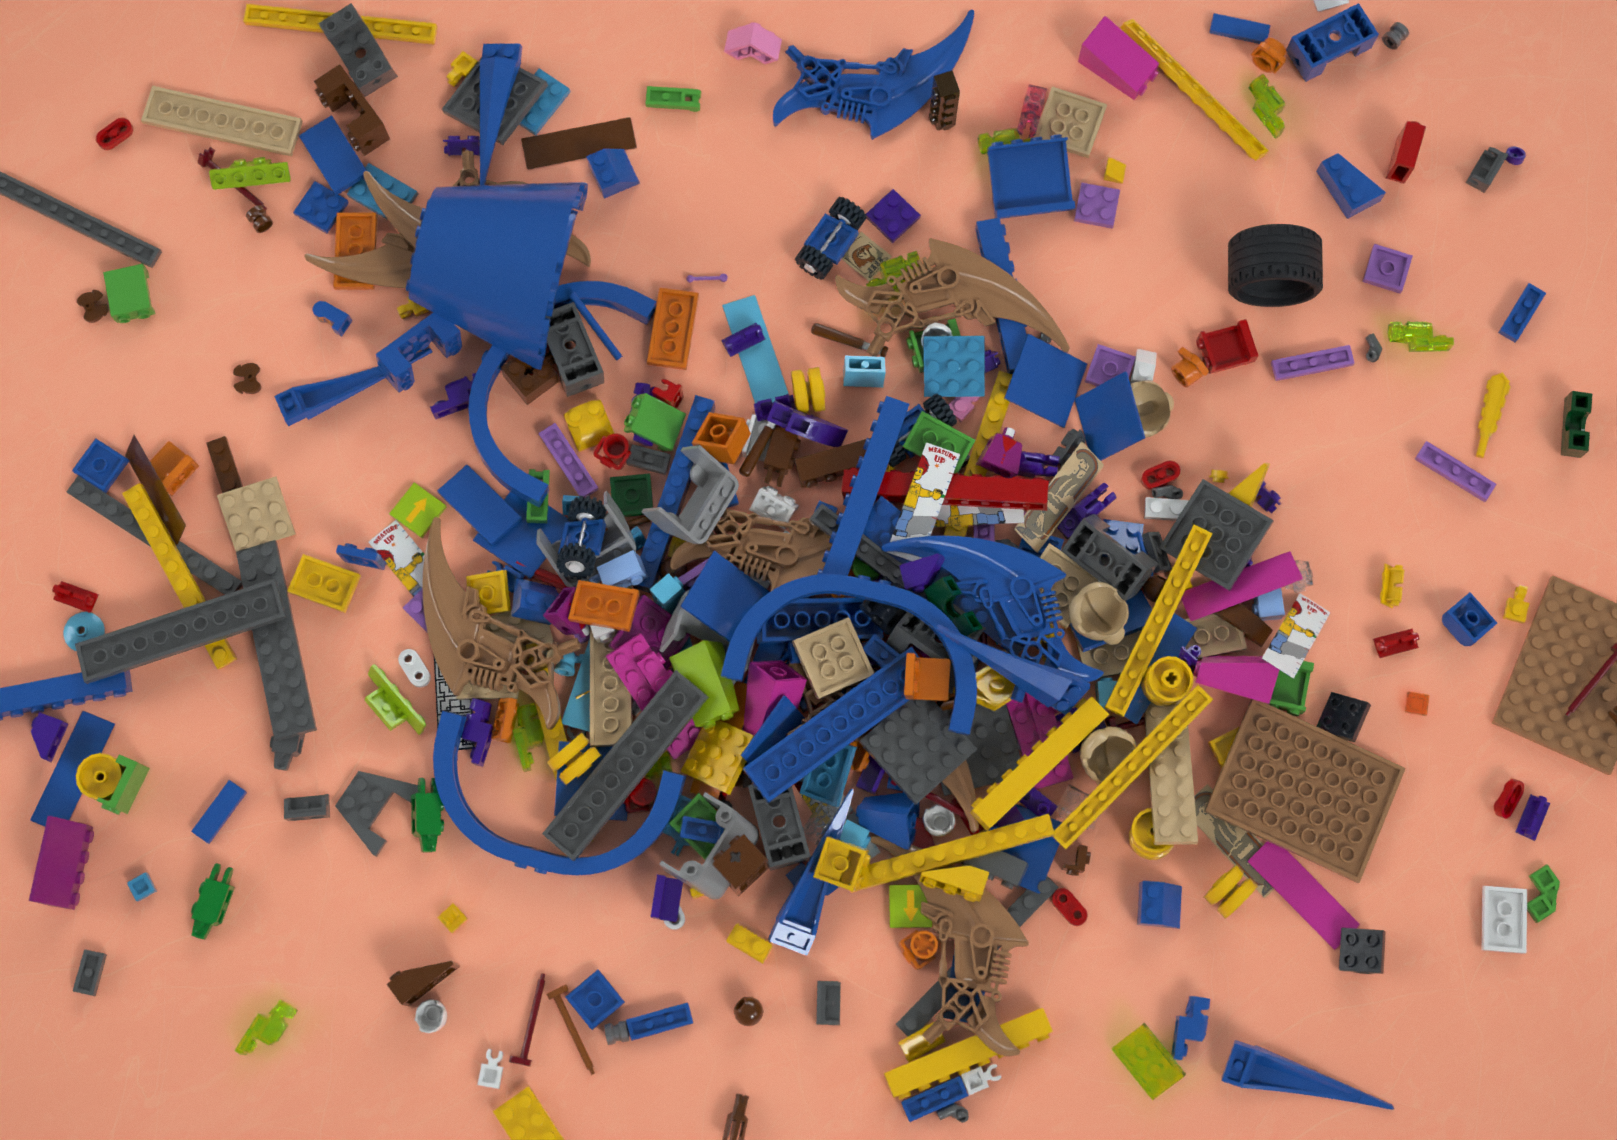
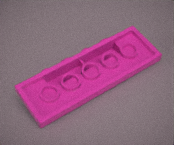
(643, 677)
(1031, 723)

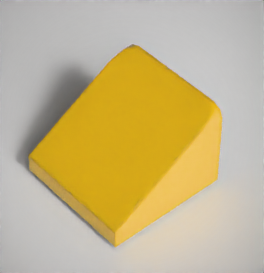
(1114, 171)

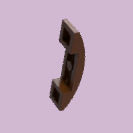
(1247, 622)

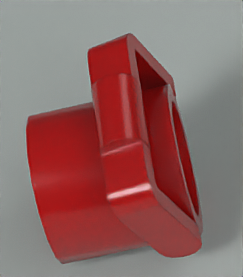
(615, 449)
(642, 797)

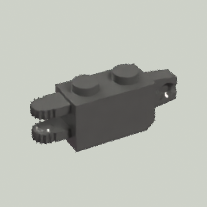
(286, 750)

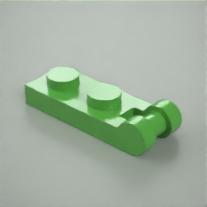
(673, 98)
(534, 513)

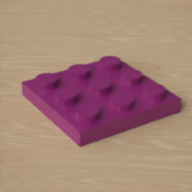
(651, 623)

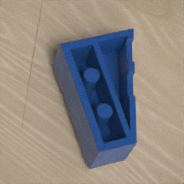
(1348, 185)

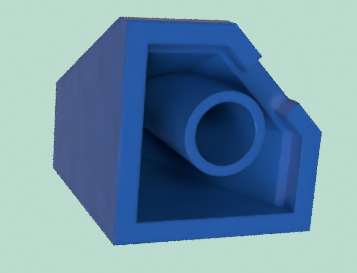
(890, 817)

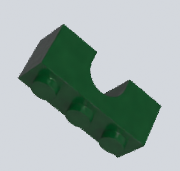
(1574, 437)
(942, 596)

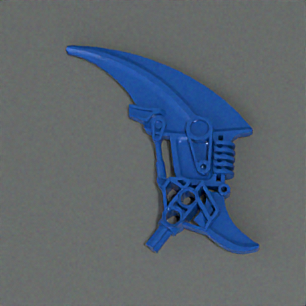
(879, 99)
(1014, 579)

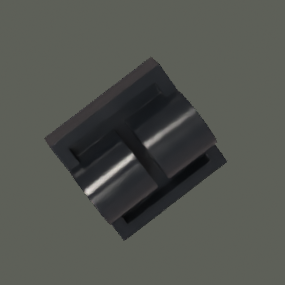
(881, 614)
(1343, 716)
(1362, 951)

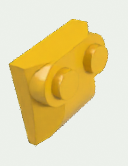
(588, 424)

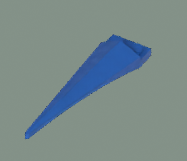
(497, 75)
(315, 398)
(1044, 683)
(800, 914)
(1264, 1070)

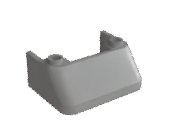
(707, 503)
(616, 541)
(684, 622)
(705, 877)

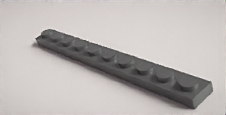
(78, 221)
(124, 518)
(870, 554)
(931, 1001)

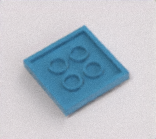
(954, 366)

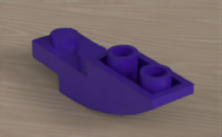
(806, 425)

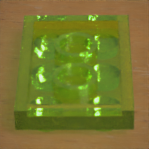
(1148, 1061)

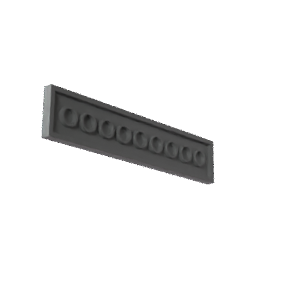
(180, 631)
(278, 649)
(625, 765)

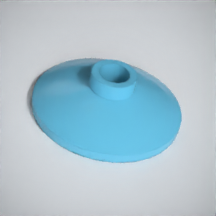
(93, 628)

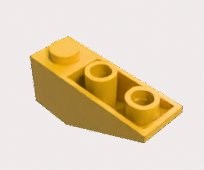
(962, 880)

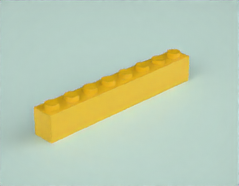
(1038, 763)
(964, 1054)

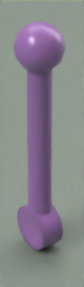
(723, 278)

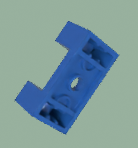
(1314, 47)
(394, 357)

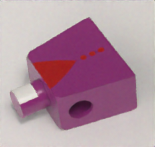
(1002, 454)
(559, 612)

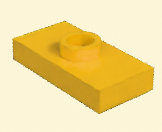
(917, 1045)

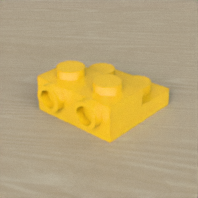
(842, 864)

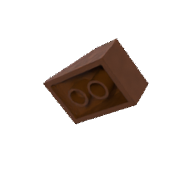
(416, 982)

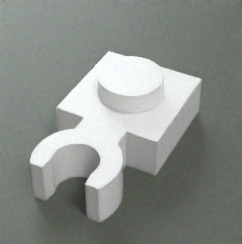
(491, 1073)
(977, 1079)

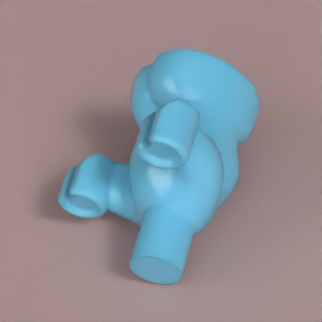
(566, 665)

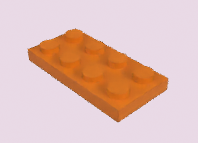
(354, 235)
(672, 328)

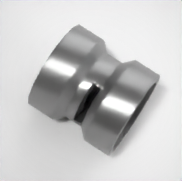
(1397, 33)
(616, 1032)

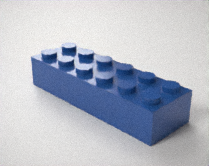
(813, 614)

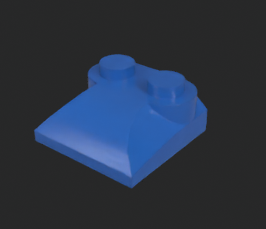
(1468, 620)

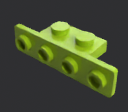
(250, 173)
(390, 704)

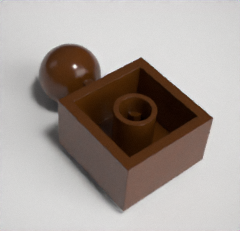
(527, 386)

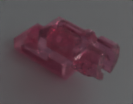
(1032, 109)

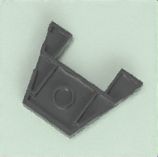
(365, 801)

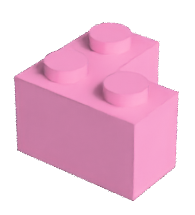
(754, 42)

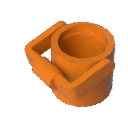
(1269, 55)
(1189, 368)
(922, 946)

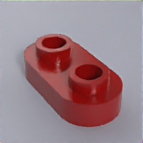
(113, 132)
(1159, 474)
(1509, 798)
(1069, 907)

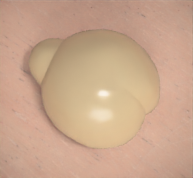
(1152, 405)
(1099, 613)
(1104, 751)

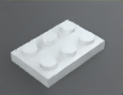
(1504, 919)

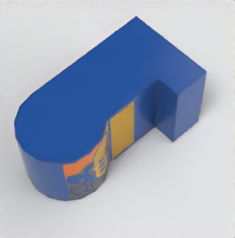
(327, 313)

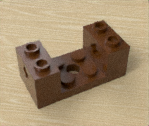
(338, 89)
(743, 873)

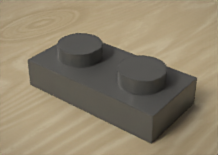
(649, 459)
(1152, 542)
(89, 972)

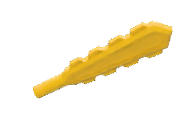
(1494, 400)

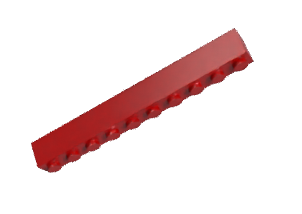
(967, 490)

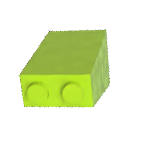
(703, 667)

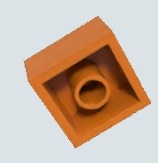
(722, 436)

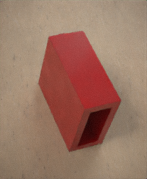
(1406, 152)

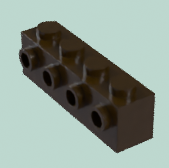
(944, 101)

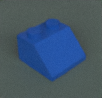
(612, 171)
(532, 600)
(1159, 904)

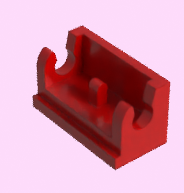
(671, 396)

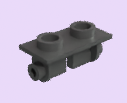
(1071, 441)

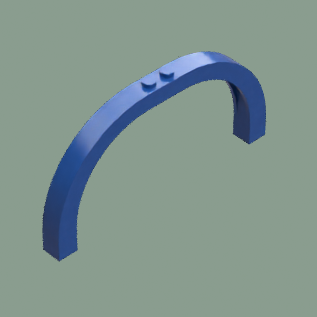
(507, 474)
(862, 588)
(450, 792)

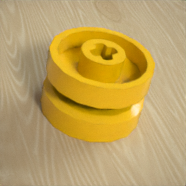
(808, 390)
(1178, 682)
(574, 759)
(91, 773)
(1143, 841)
(1228, 889)

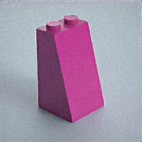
(1118, 59)
(1239, 675)
(765, 687)

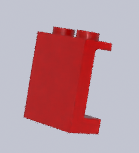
(1227, 347)

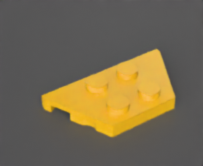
(992, 689)

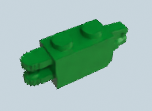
(426, 816)
(212, 902)

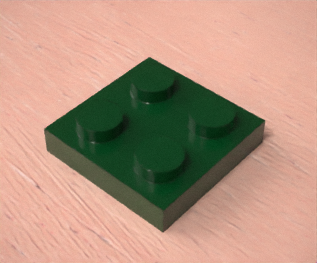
(632, 493)

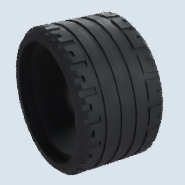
(1275, 265)

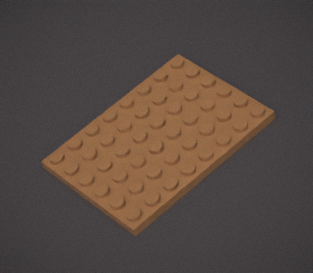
(1558, 659)
(1305, 790)

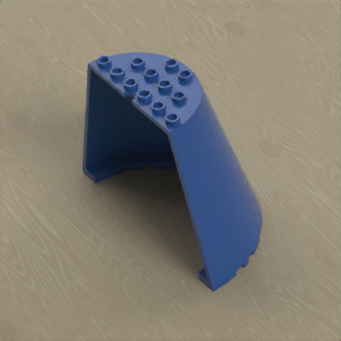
(496, 260)

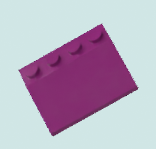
(61, 863)

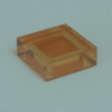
(1417, 703)

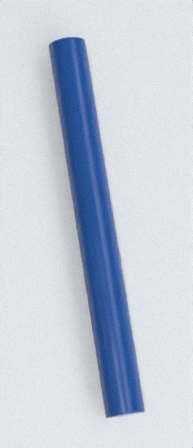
(595, 326)

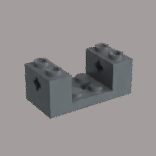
(349, 34)
(577, 367)
(1125, 570)
(914, 631)
(783, 844)

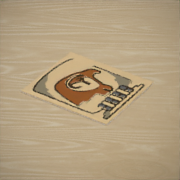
(865, 256)

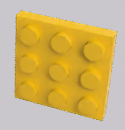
(717, 756)

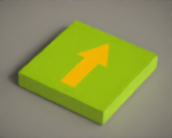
(417, 510)
(906, 907)

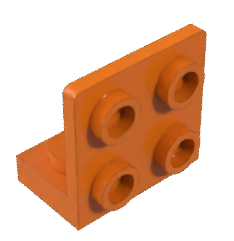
(173, 467)
(927, 678)

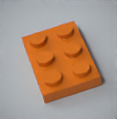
(604, 605)

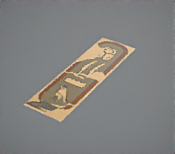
(1063, 494)
(1230, 840)

